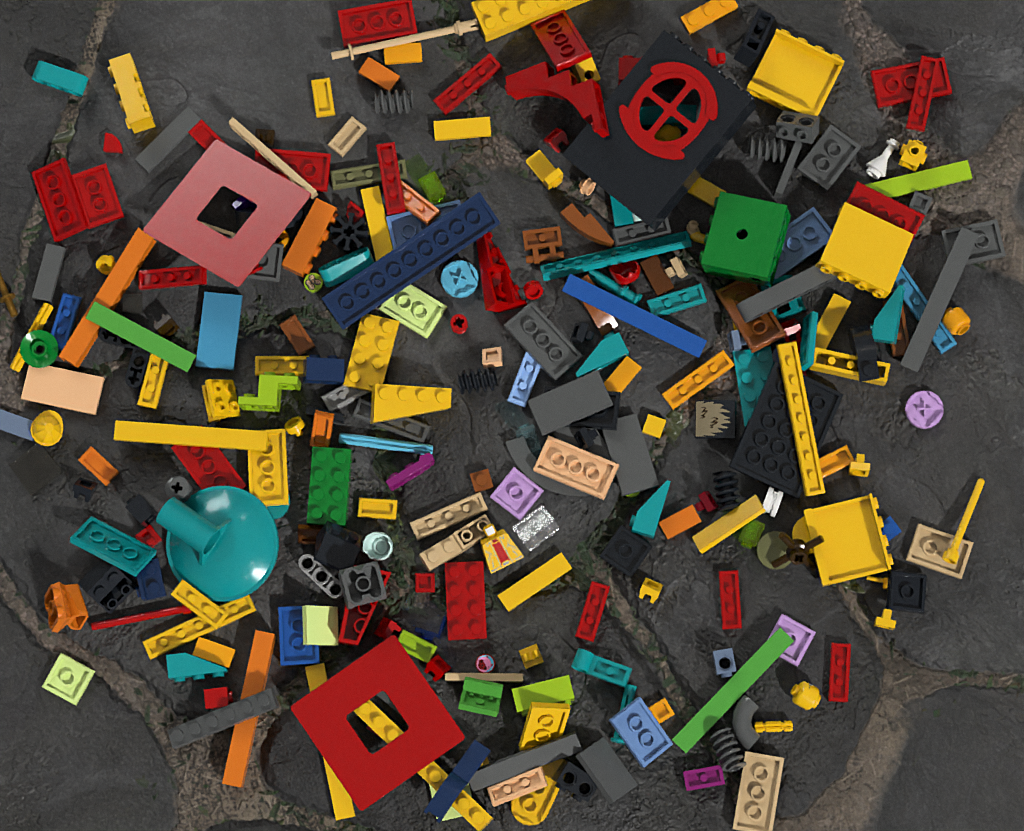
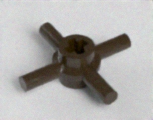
(797, 551)

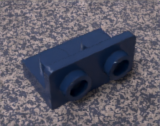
(150, 581)

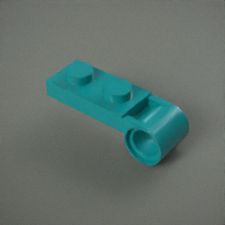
(601, 668)

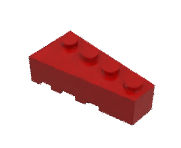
(356, 619)

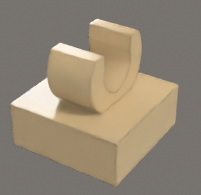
(676, 268)

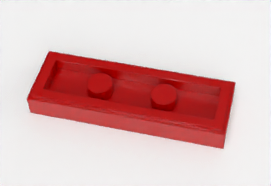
(730, 599)
(592, 611)
(839, 672)

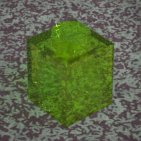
(432, 187)
(751, 534)

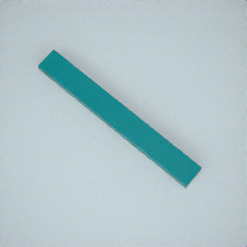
(615, 255)

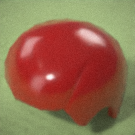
(625, 272)

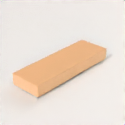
(517, 786)

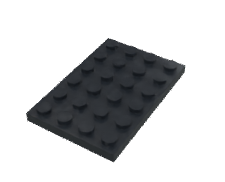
(768, 443)

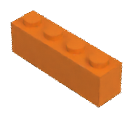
(310, 237)

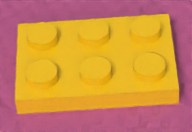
(543, 723)

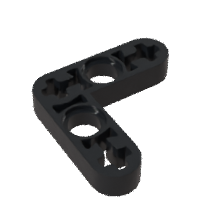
(137, 352)

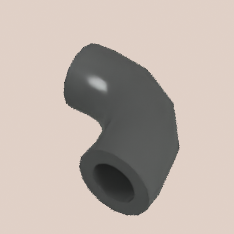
(742, 722)

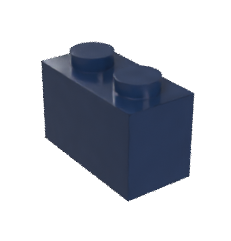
(323, 370)

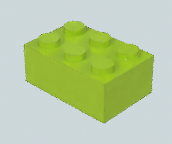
(549, 691)

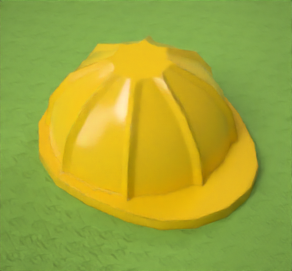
(47, 428)

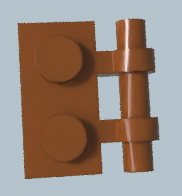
(542, 239)

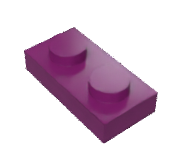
(703, 778)

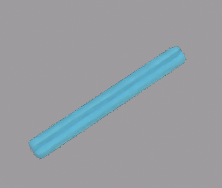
(383, 443)

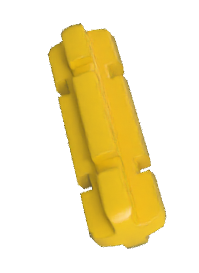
(773, 726)

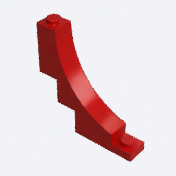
(541, 81)

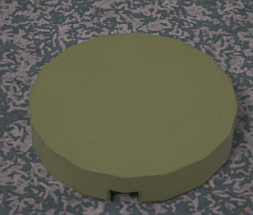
(770, 548)

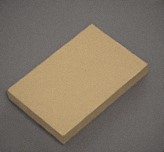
(929, 546)

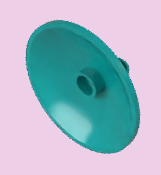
(220, 541)

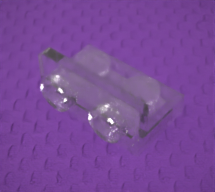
(535, 528)

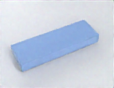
(524, 381)

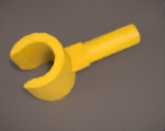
(879, 580)

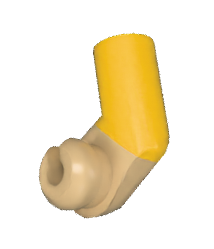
(694, 232)

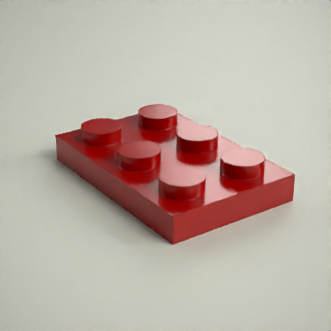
(98, 196)

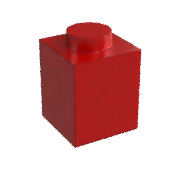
(218, 698)

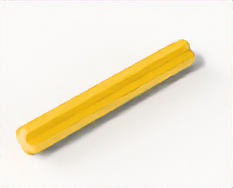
(38, 324)

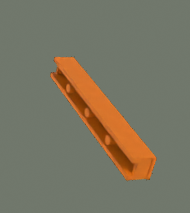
(108, 296)
(244, 732)

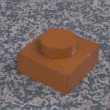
(481, 480)

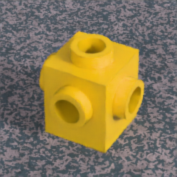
(912, 154)

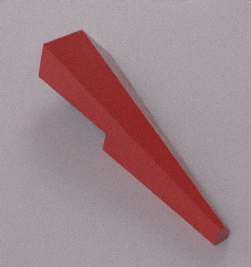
(497, 286)

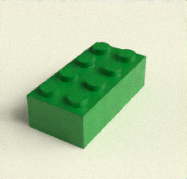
(329, 486)

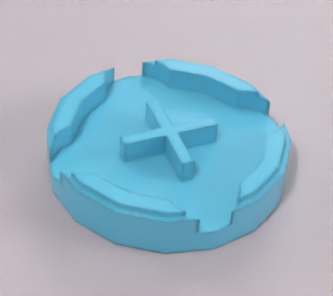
(459, 279)

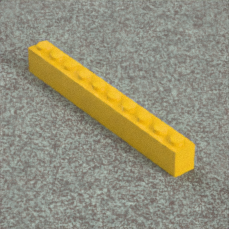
(431, 773)

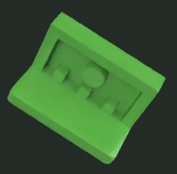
(481, 696)

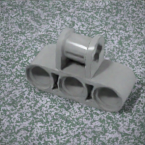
(316, 568)

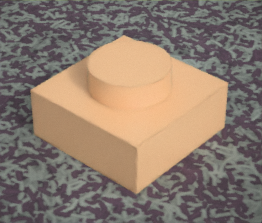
(492, 357)

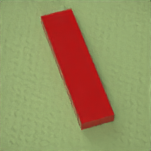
(467, 84)
(922, 93)
(390, 178)
(172, 277)

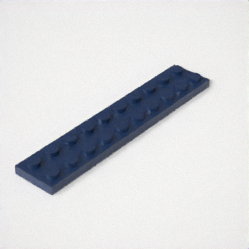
(411, 260)

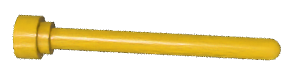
(951, 554)

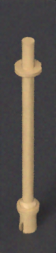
(458, 28)

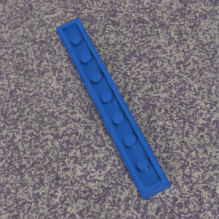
(634, 315)

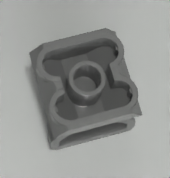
(362, 584)

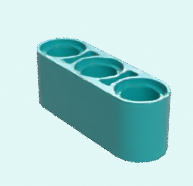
(60, 78)
(345, 267)

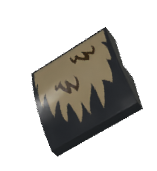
(715, 419)

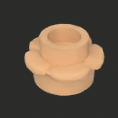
(587, 186)

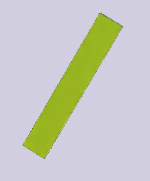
(923, 180)

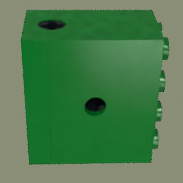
(745, 239)

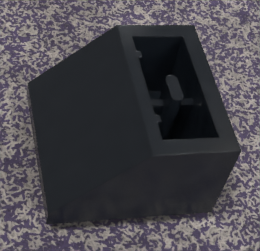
(107, 585)

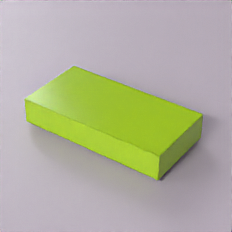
(417, 646)

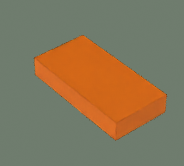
(379, 74)
(322, 429)
(98, 466)
(679, 522)

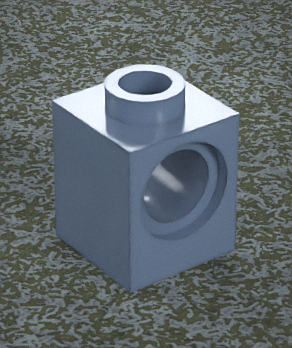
(724, 654)

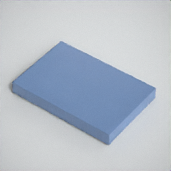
(640, 732)

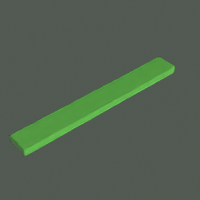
(733, 690)

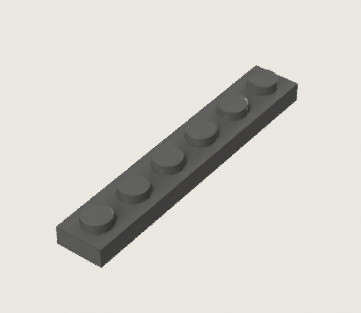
(223, 718)

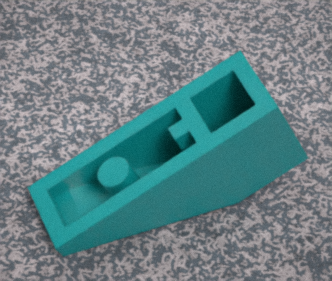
(650, 114)
(888, 320)
(606, 353)
(649, 514)

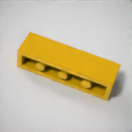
(845, 366)

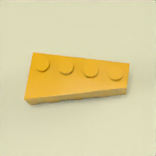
(131, 92)
(403, 401)

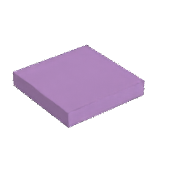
(516, 493)
(799, 633)

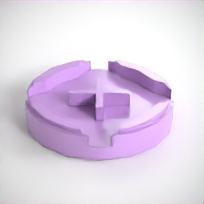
(924, 409)

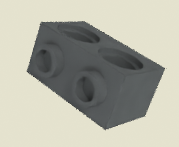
(797, 127)

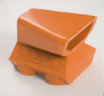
(65, 607)

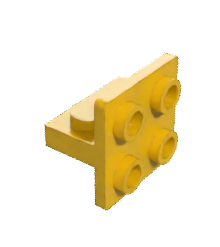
(220, 399)

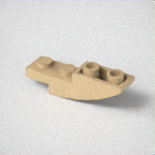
(455, 544)

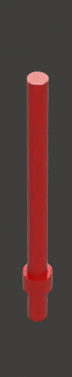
(140, 617)

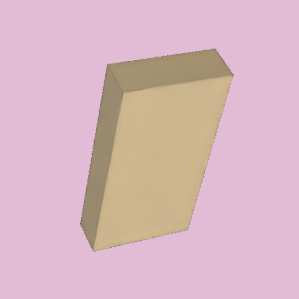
(347, 136)

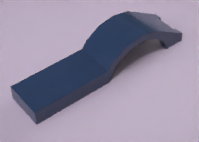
(457, 780)

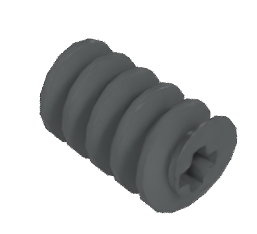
(394, 101)
(765, 148)
(177, 483)
(726, 750)

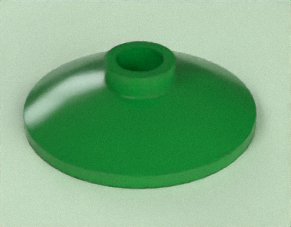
(29, 348)

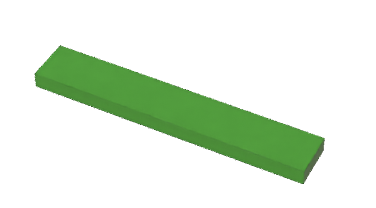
(140, 337)

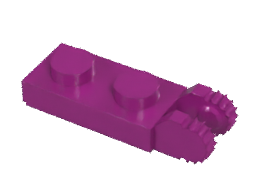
(411, 471)

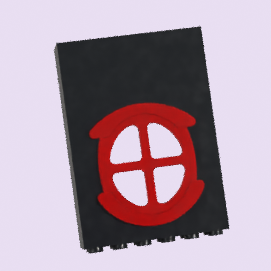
(651, 173)

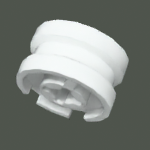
(772, 501)

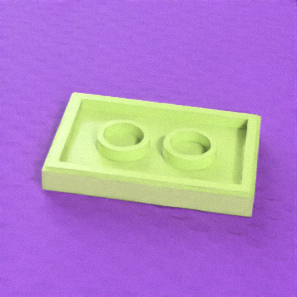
(414, 310)

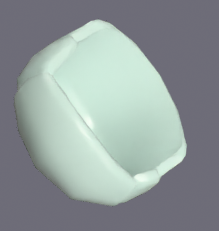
(377, 546)

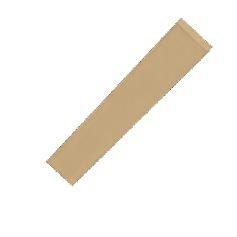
(271, 157)

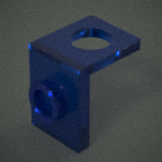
(428, 635)

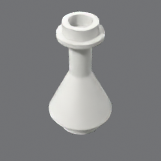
(878, 166)

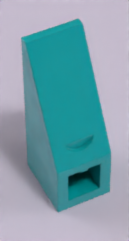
(186, 665)

